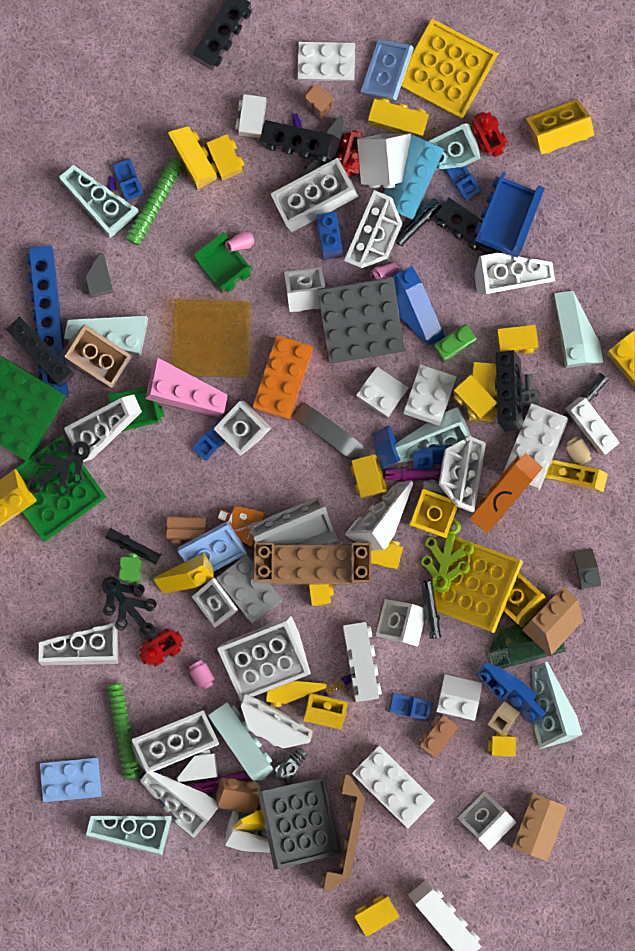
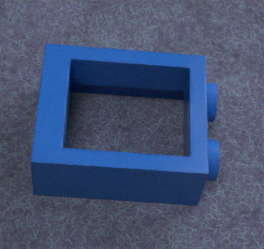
(329, 235)

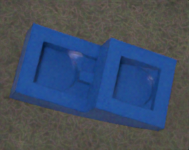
(128, 179)
(463, 181)
(209, 443)
(385, 448)
(429, 456)
(410, 706)

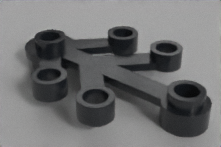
(62, 466)
(128, 604)

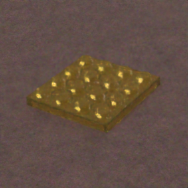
(212, 338)

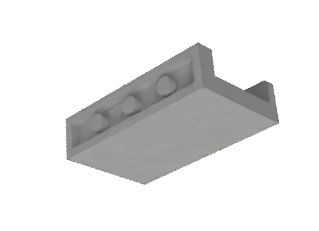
(299, 525)

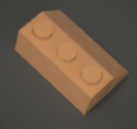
(95, 356)
(555, 621)
(539, 826)

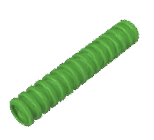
(155, 200)
(123, 730)

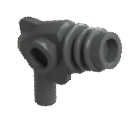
(529, 394)
(288, 766)

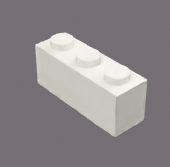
(592, 425)

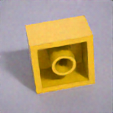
(523, 601)

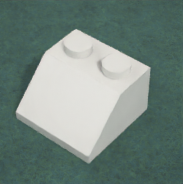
(303, 287)
(382, 392)
(242, 428)
(215, 603)
(401, 622)
(459, 697)
(200, 767)
(487, 820)

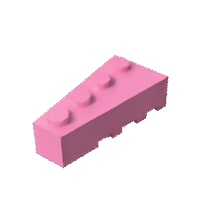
(182, 390)

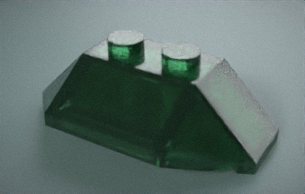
(515, 647)

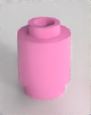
(201, 675)

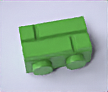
(454, 343)
(131, 568)

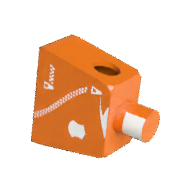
(240, 521)

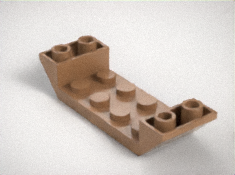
(312, 564)
(334, 878)

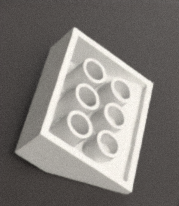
(265, 658)

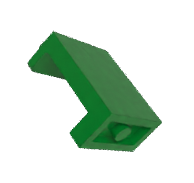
(222, 266)
(150, 413)

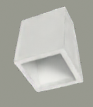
(383, 159)

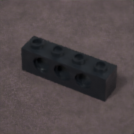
(213, 58)
(273, 131)
(452, 209)
(40, 351)
(509, 390)

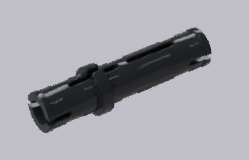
(423, 217)
(600, 381)
(133, 546)
(432, 617)

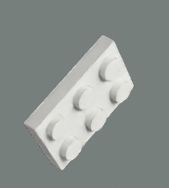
(326, 61)
(429, 395)

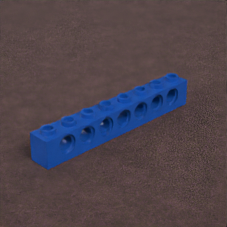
(45, 255)

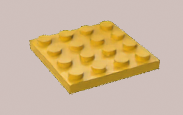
(447, 69)
(483, 591)

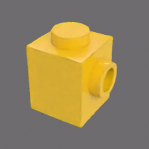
(321, 594)
(502, 745)

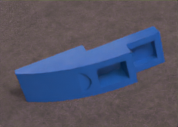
(508, 686)

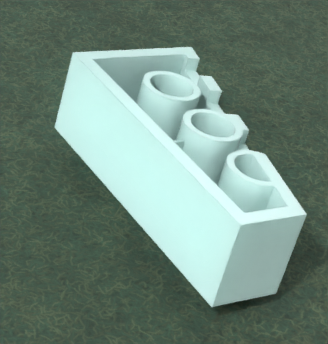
(122, 331)
(241, 743)

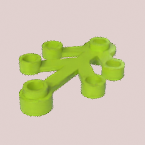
(446, 559)

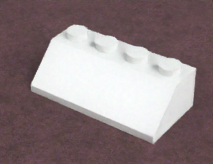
(314, 194)
(174, 742)

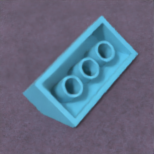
(418, 172)

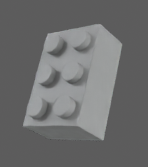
(251, 597)

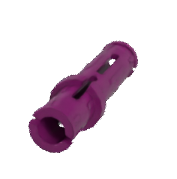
(412, 474)
(241, 776)

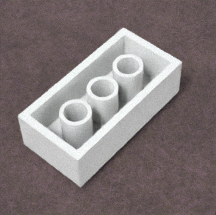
(539, 440)
(393, 787)

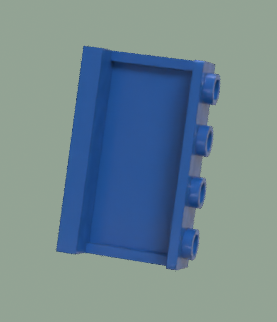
(508, 216)

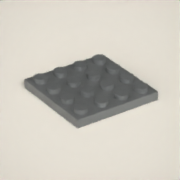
(361, 320)
(299, 823)

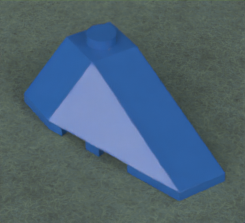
(416, 307)

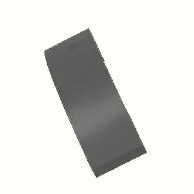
(329, 431)

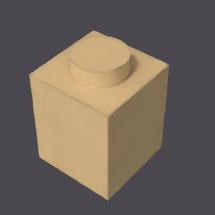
(503, 718)

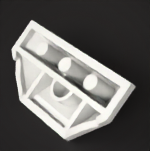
(375, 232)
(462, 472)
(273, 724)

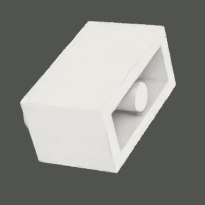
(252, 116)

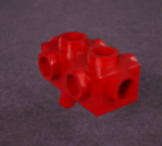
(487, 130)
(349, 157)
(154, 651)

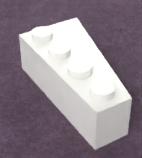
(103, 425)
(84, 647)
(361, 662)
(443, 918)

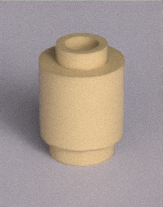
(578, 451)

